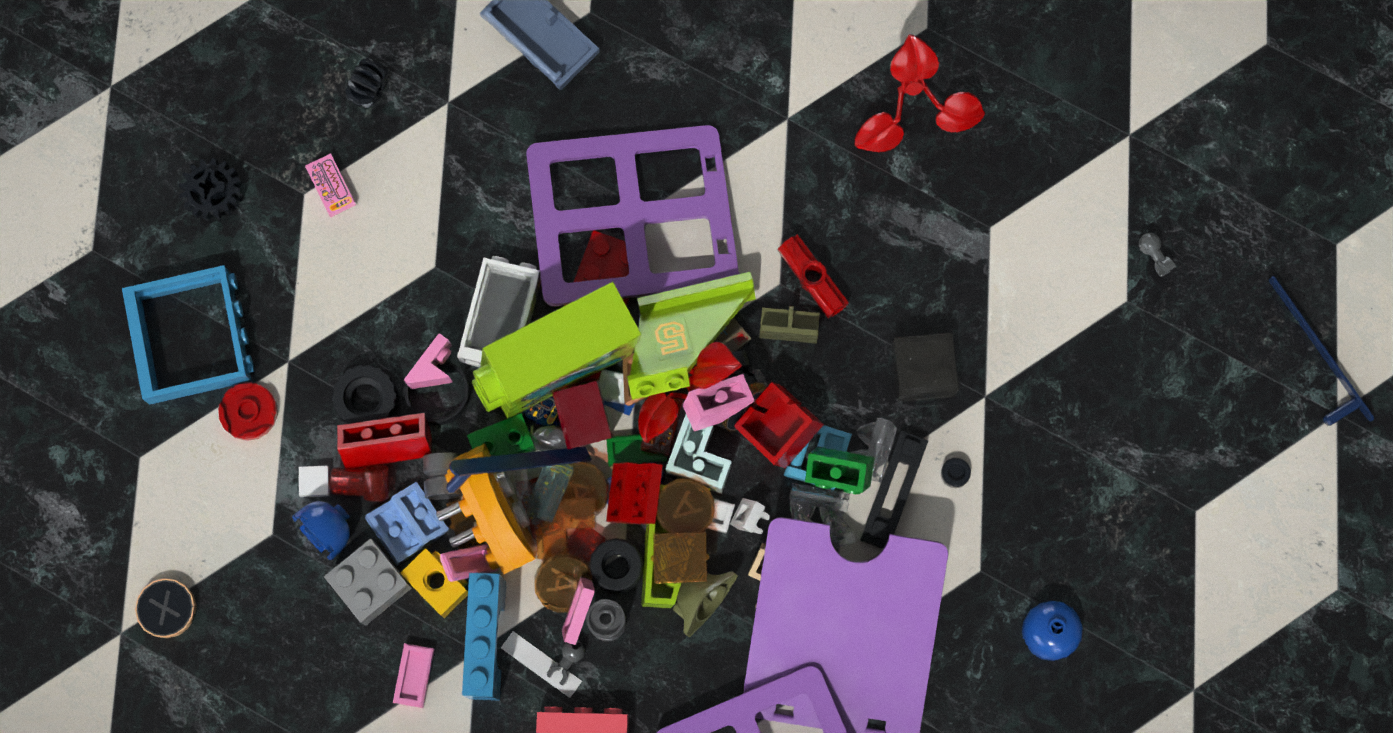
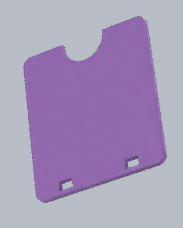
(854, 621)

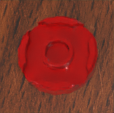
(248, 411)

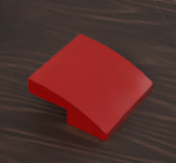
(634, 493)

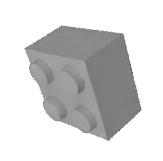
(367, 582)

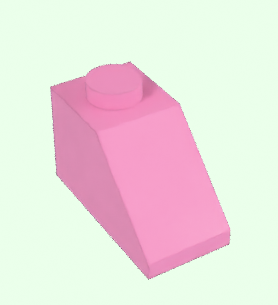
(717, 402)

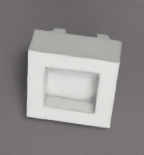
(748, 516)

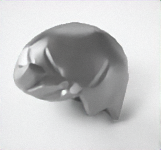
(548, 437)

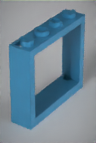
(140, 340)

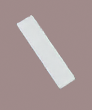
(539, 663)

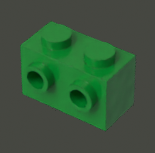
(504, 437)
(839, 470)

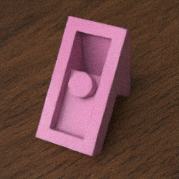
(425, 370)

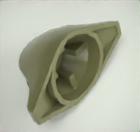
(701, 599)

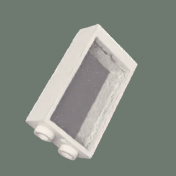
(499, 306)

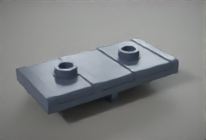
(542, 37)

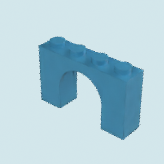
(484, 605)

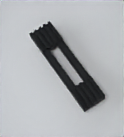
(908, 451)

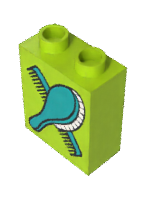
(556, 352)

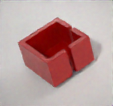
(781, 430)

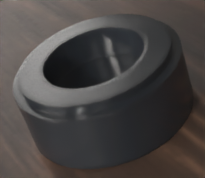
(955, 473)

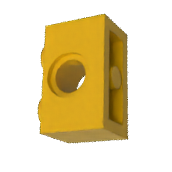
(419, 574)

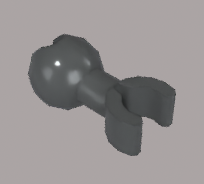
(1150, 245)
(569, 657)

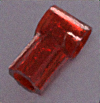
(369, 482)

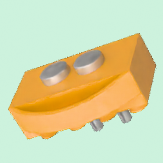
(496, 515)

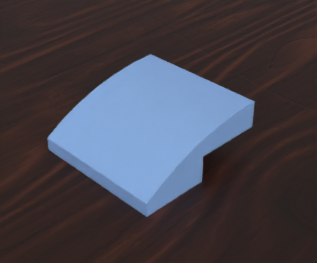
(406, 523)

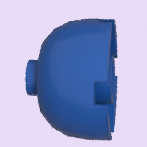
(324, 526)
(1044, 641)

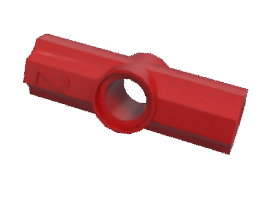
(823, 291)

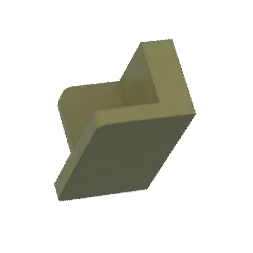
(789, 325)

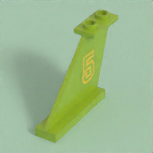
(678, 327)

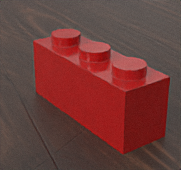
(384, 440)

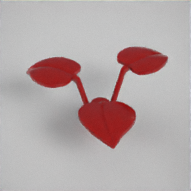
(910, 66)
(660, 411)

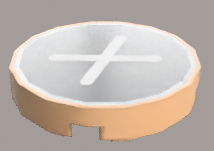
(165, 608)

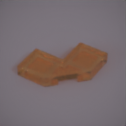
(571, 514)

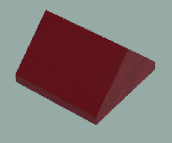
(582, 414)

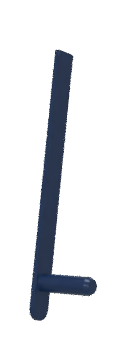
(1355, 401)
(466, 467)

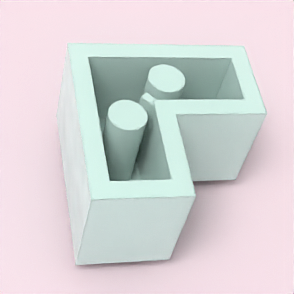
(692, 461)

